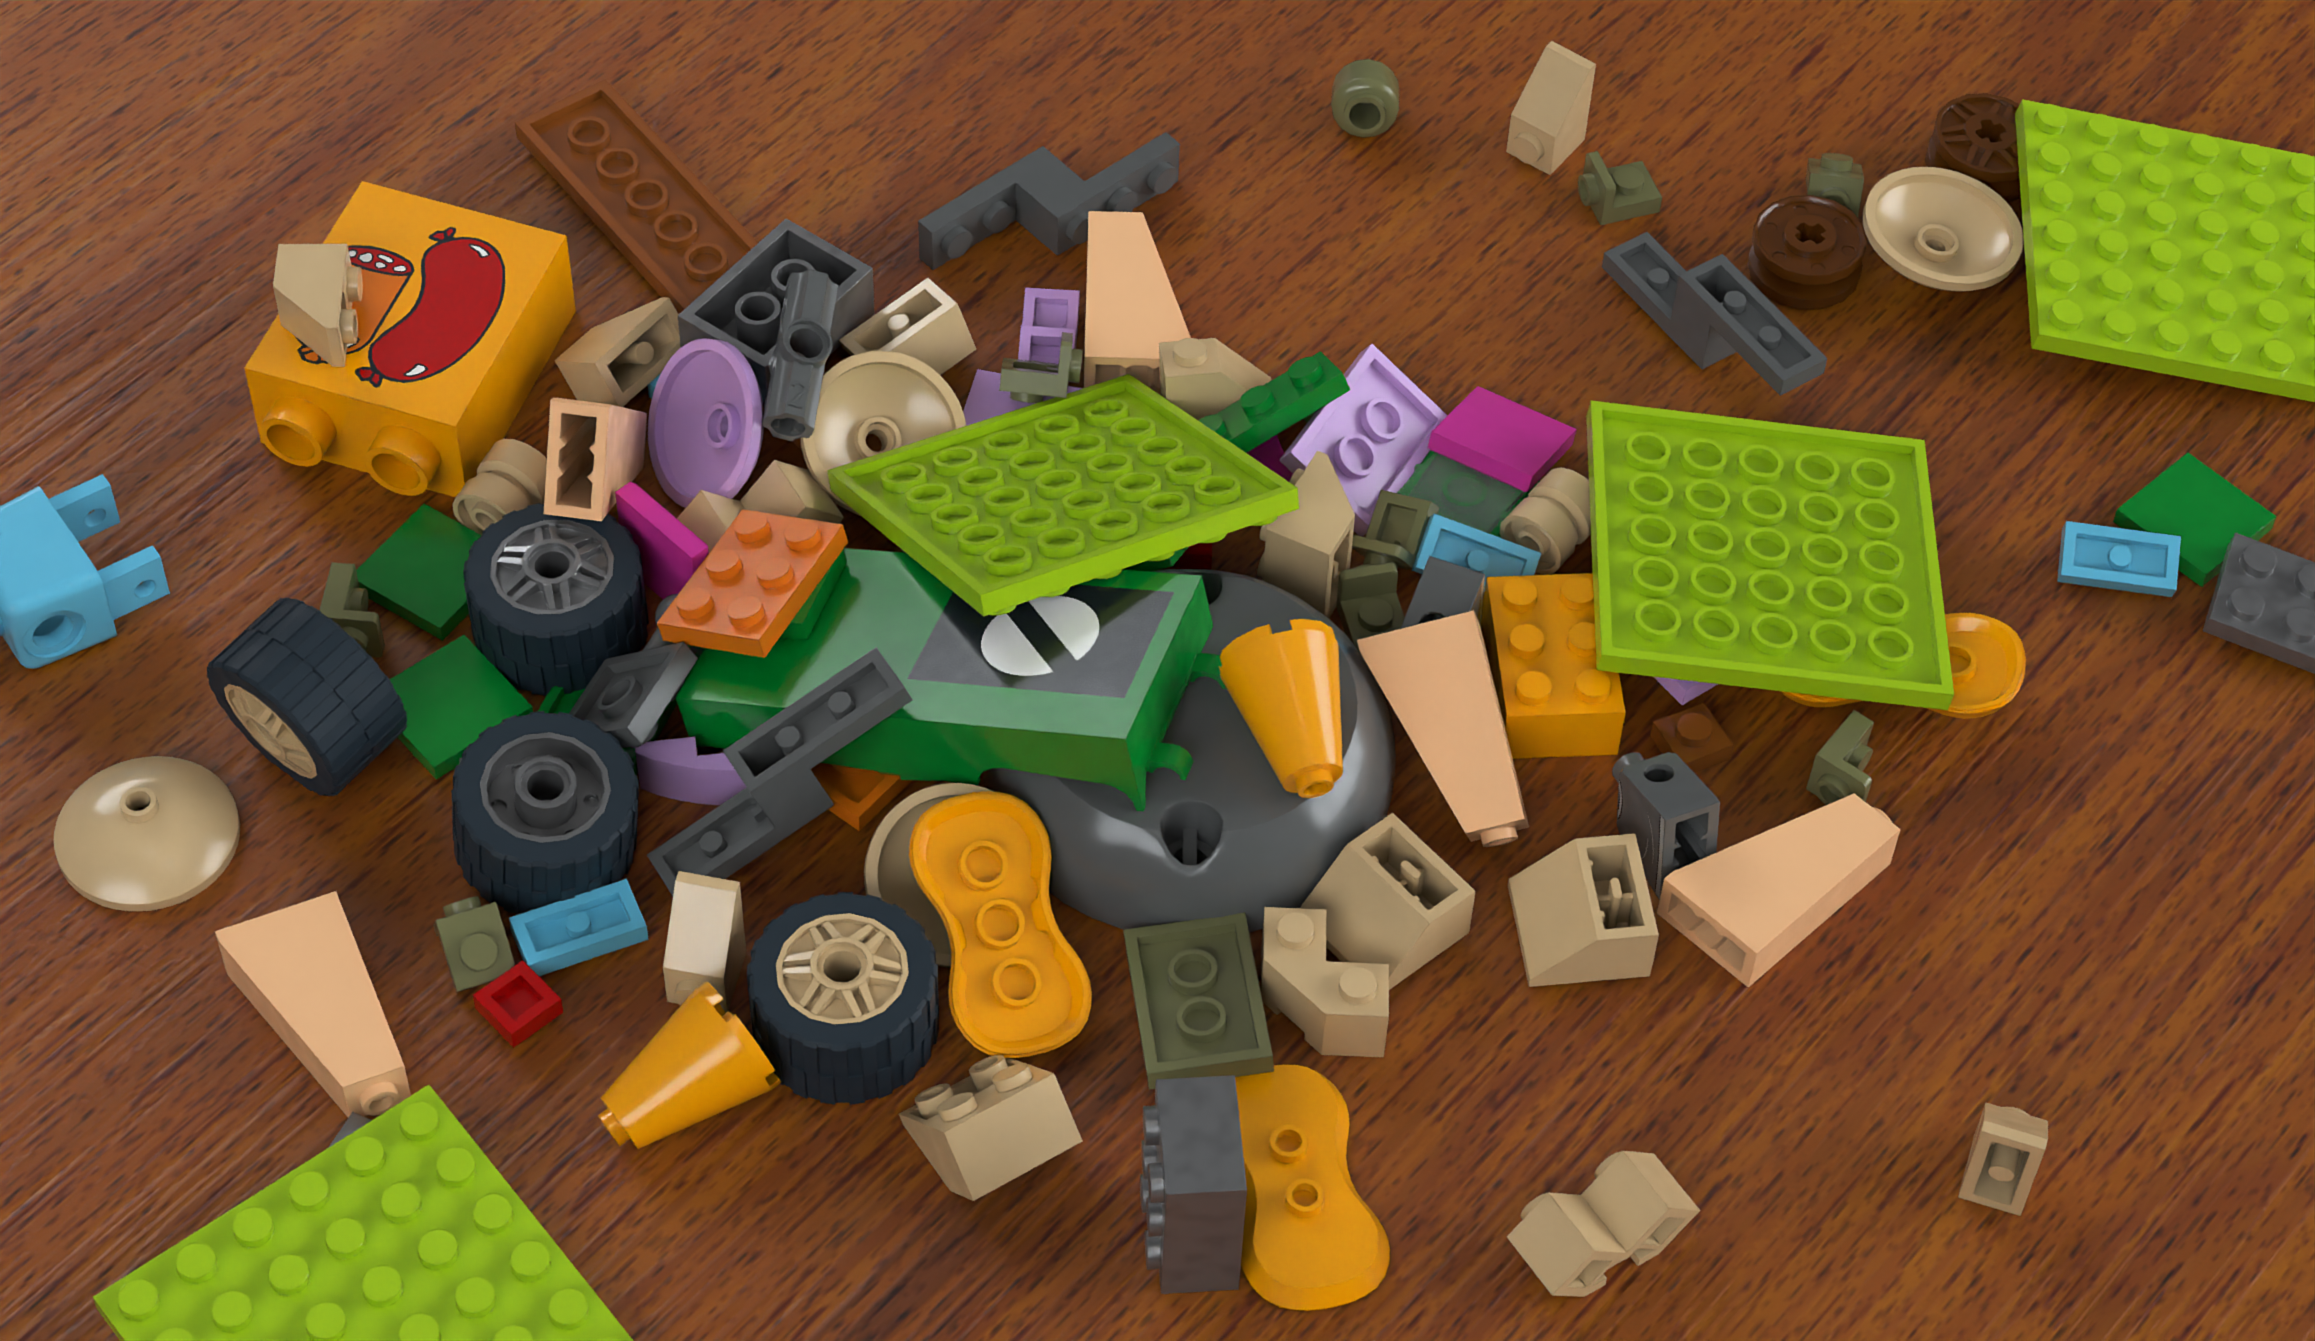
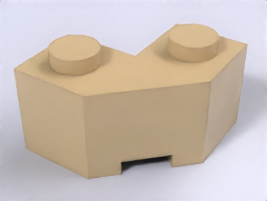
(779, 491)
(1335, 1003)
(1623, 1214)

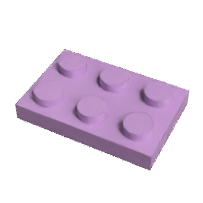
(1369, 433)

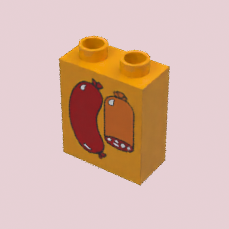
(445, 348)

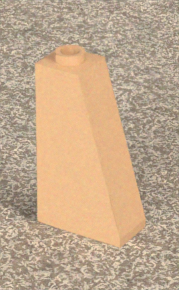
(1126, 301)
(590, 456)
(1451, 711)
(1779, 886)
(319, 999)

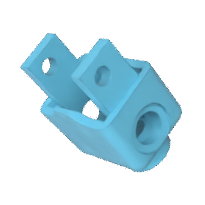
(48, 585)

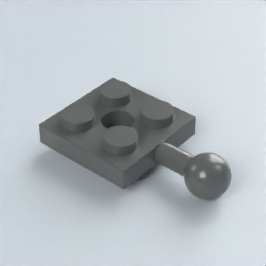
(636, 687)

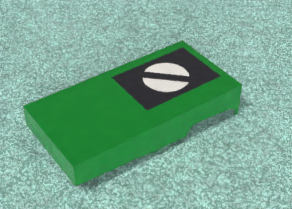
(1047, 690)

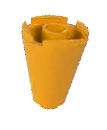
(1290, 701)
(687, 1073)

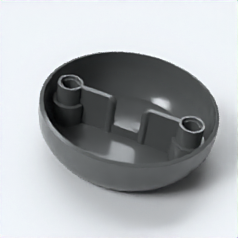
(1229, 830)

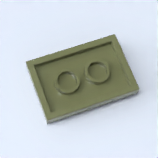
(1198, 999)

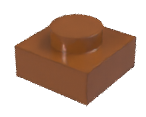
(1693, 737)

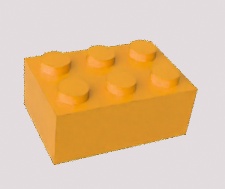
(1546, 669)

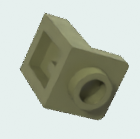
(1617, 191)
(1369, 601)
(348, 607)
(1841, 762)

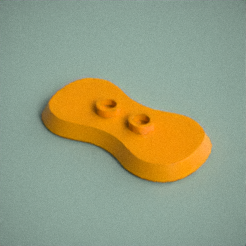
(1984, 662)
(1012, 971)
(1304, 1223)

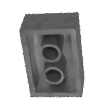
(749, 297)
(1194, 1184)

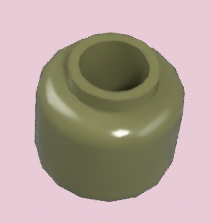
(1365, 98)

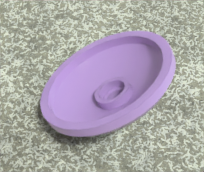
(705, 421)

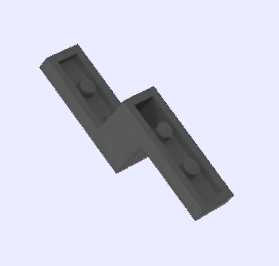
(1047, 200)
(1714, 313)
(778, 774)

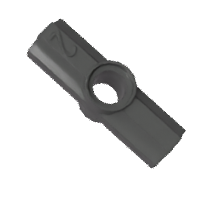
(794, 379)

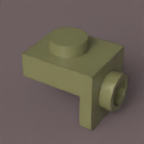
(1836, 179)
(1033, 380)
(1395, 530)
(473, 943)

